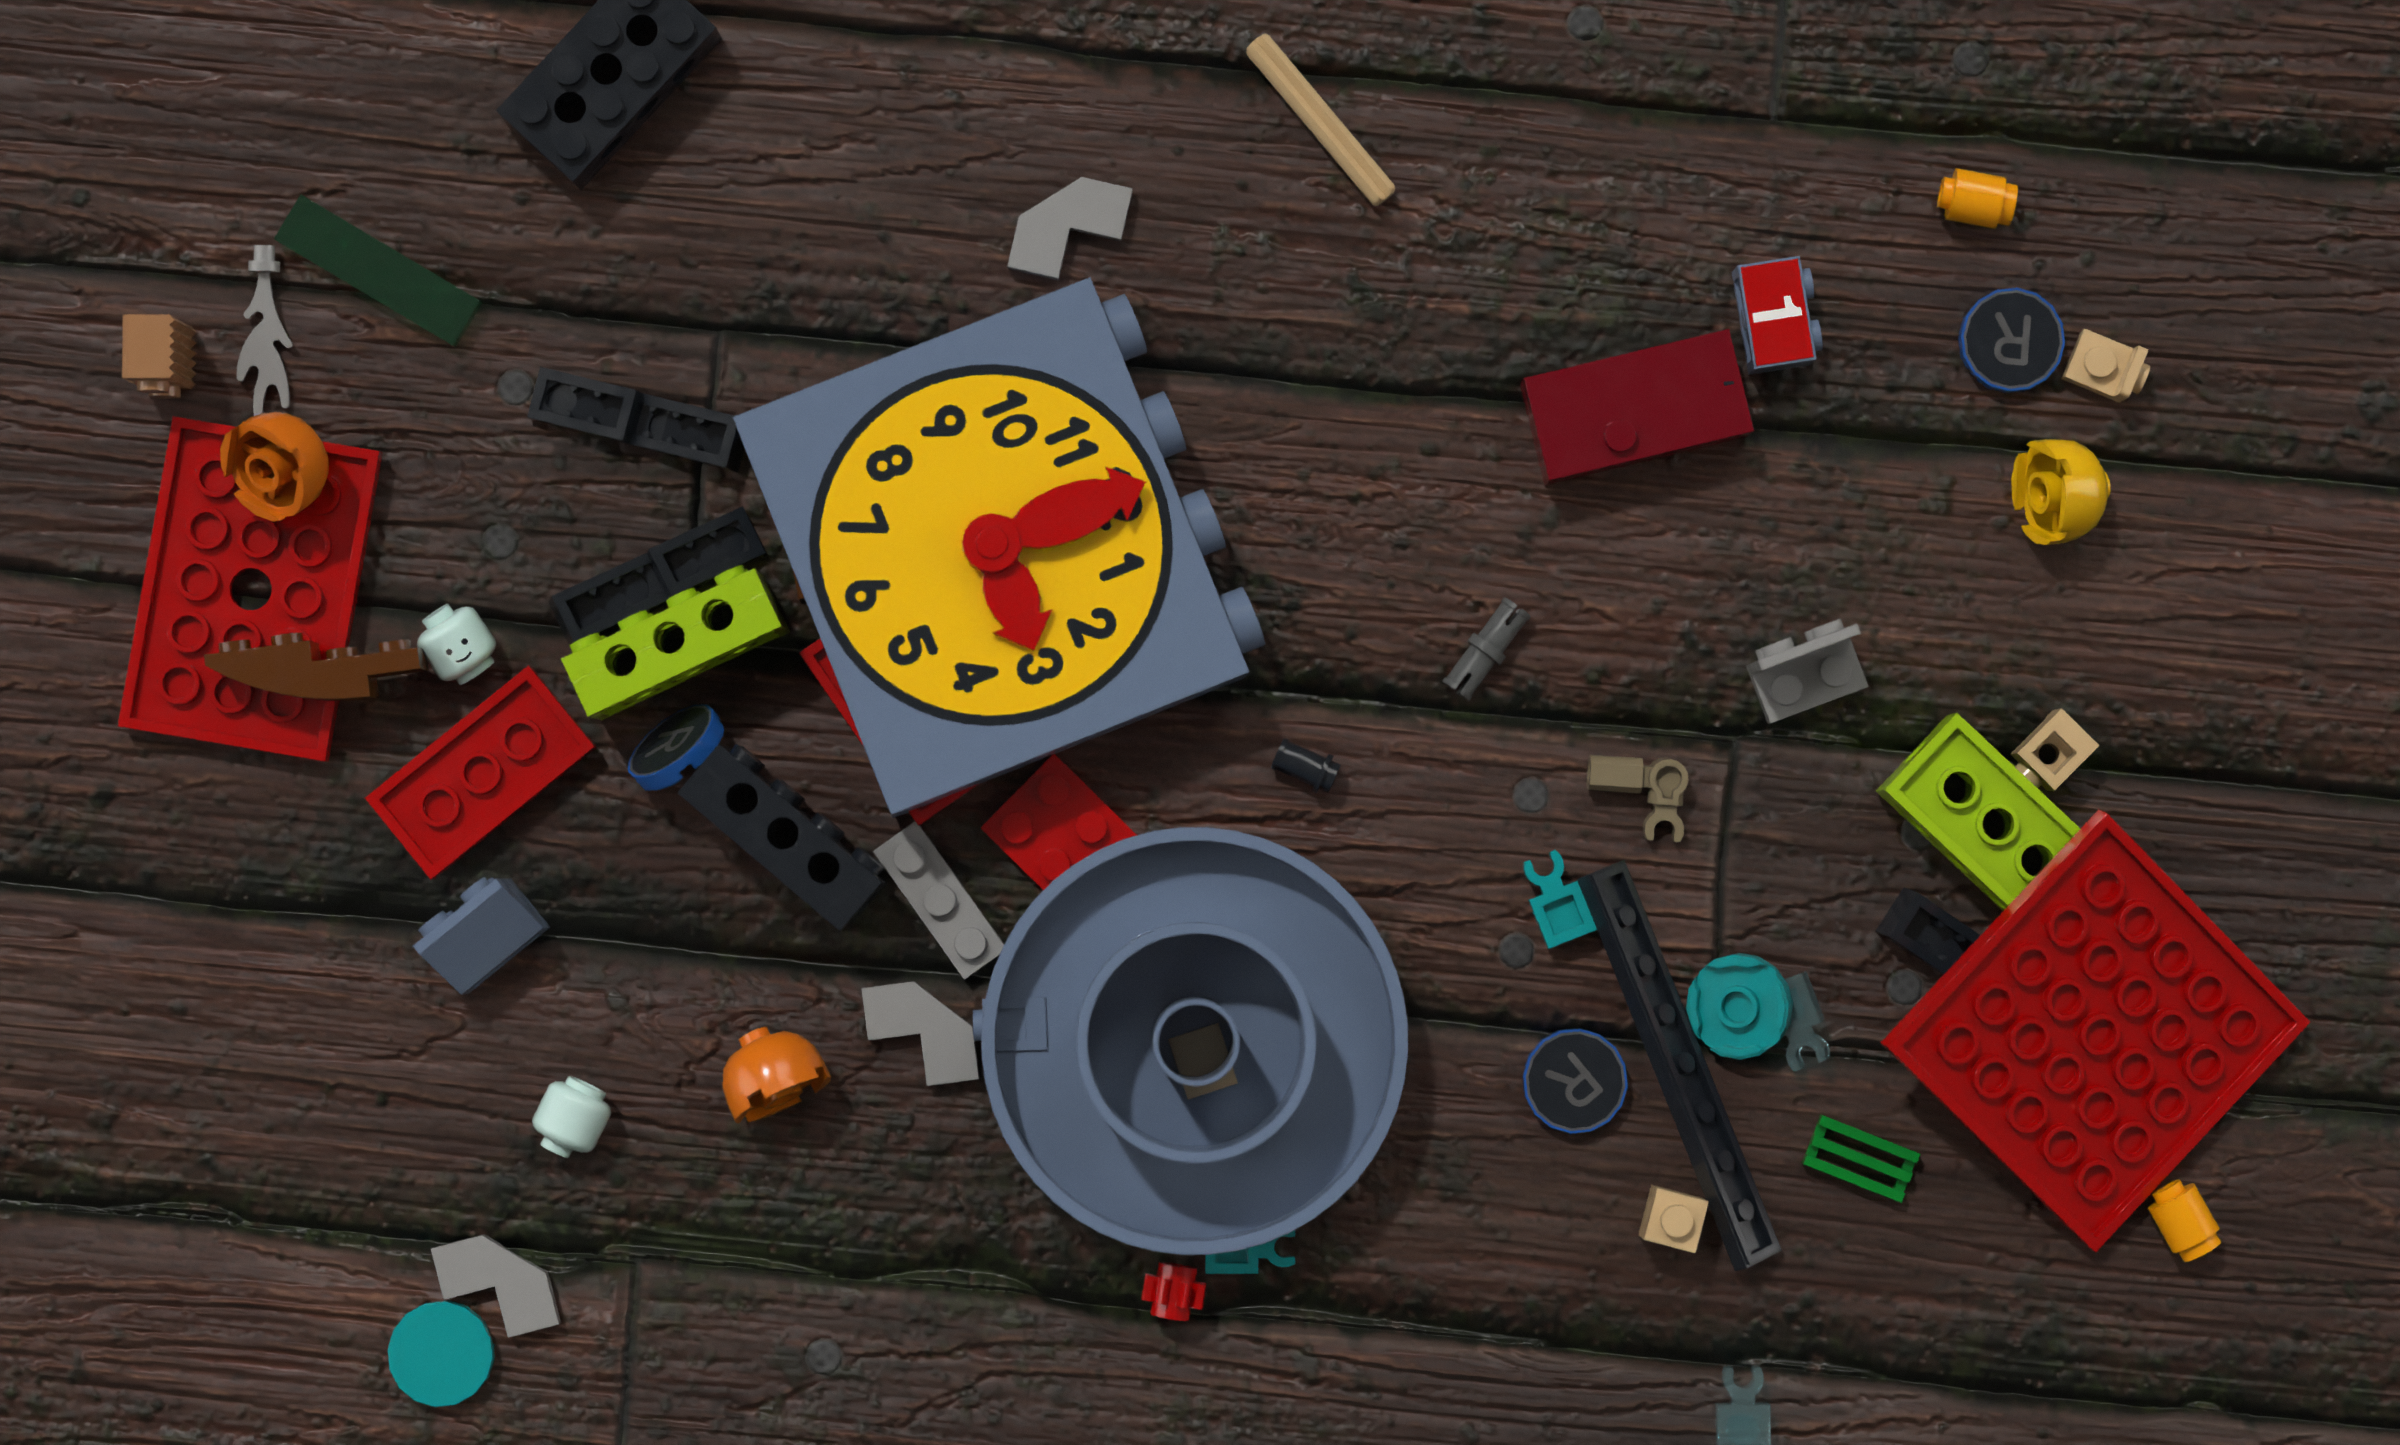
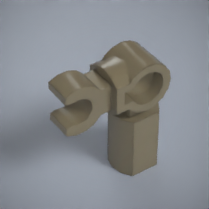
(1663, 777)

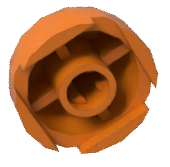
(275, 464)
(771, 1073)

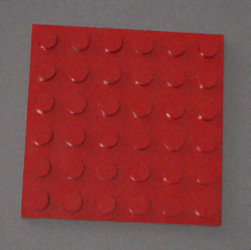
(2096, 1031)

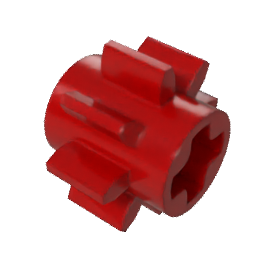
(1173, 1291)

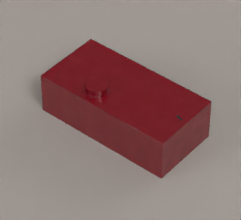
(1636, 407)

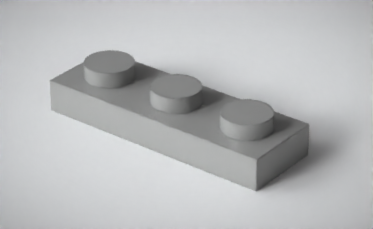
(940, 900)

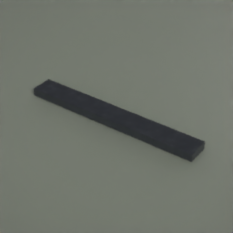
(1679, 1065)

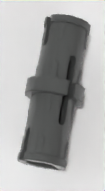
(1486, 649)

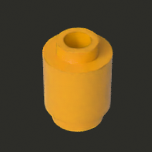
(1977, 198)
(2184, 1220)

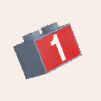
(1776, 314)

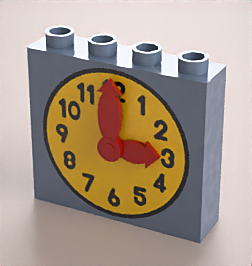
(998, 544)

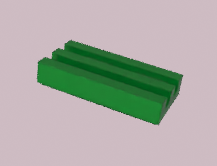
(1903, 1175)

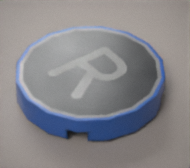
(2011, 340)
(673, 745)
(1574, 1080)

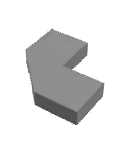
(1082, 207)
(912, 1010)
(520, 1285)

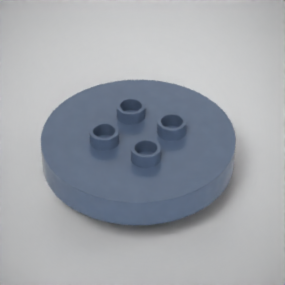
(1164, 943)

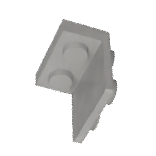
(1807, 675)

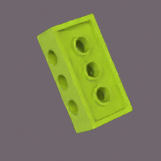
(595, 657)
(1957, 828)

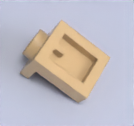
(2106, 366)

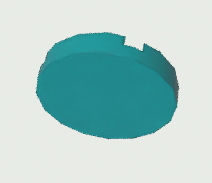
(1739, 1006)
(441, 1353)

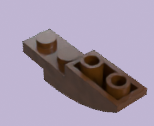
(296, 667)

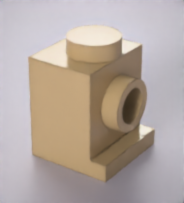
(2071, 749)

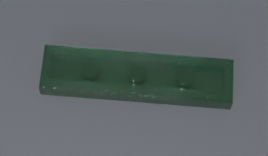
(378, 270)

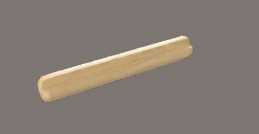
(1320, 119)

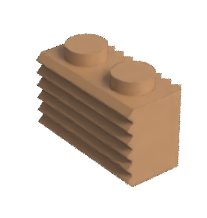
(158, 354)

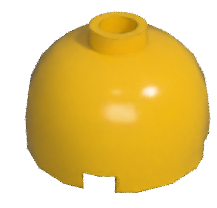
(2060, 490)

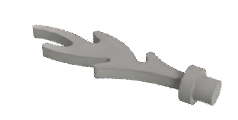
(259, 345)

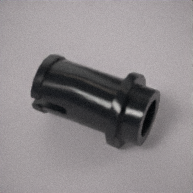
(1306, 766)

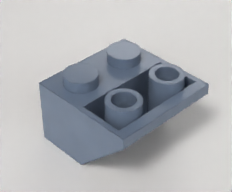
(480, 934)

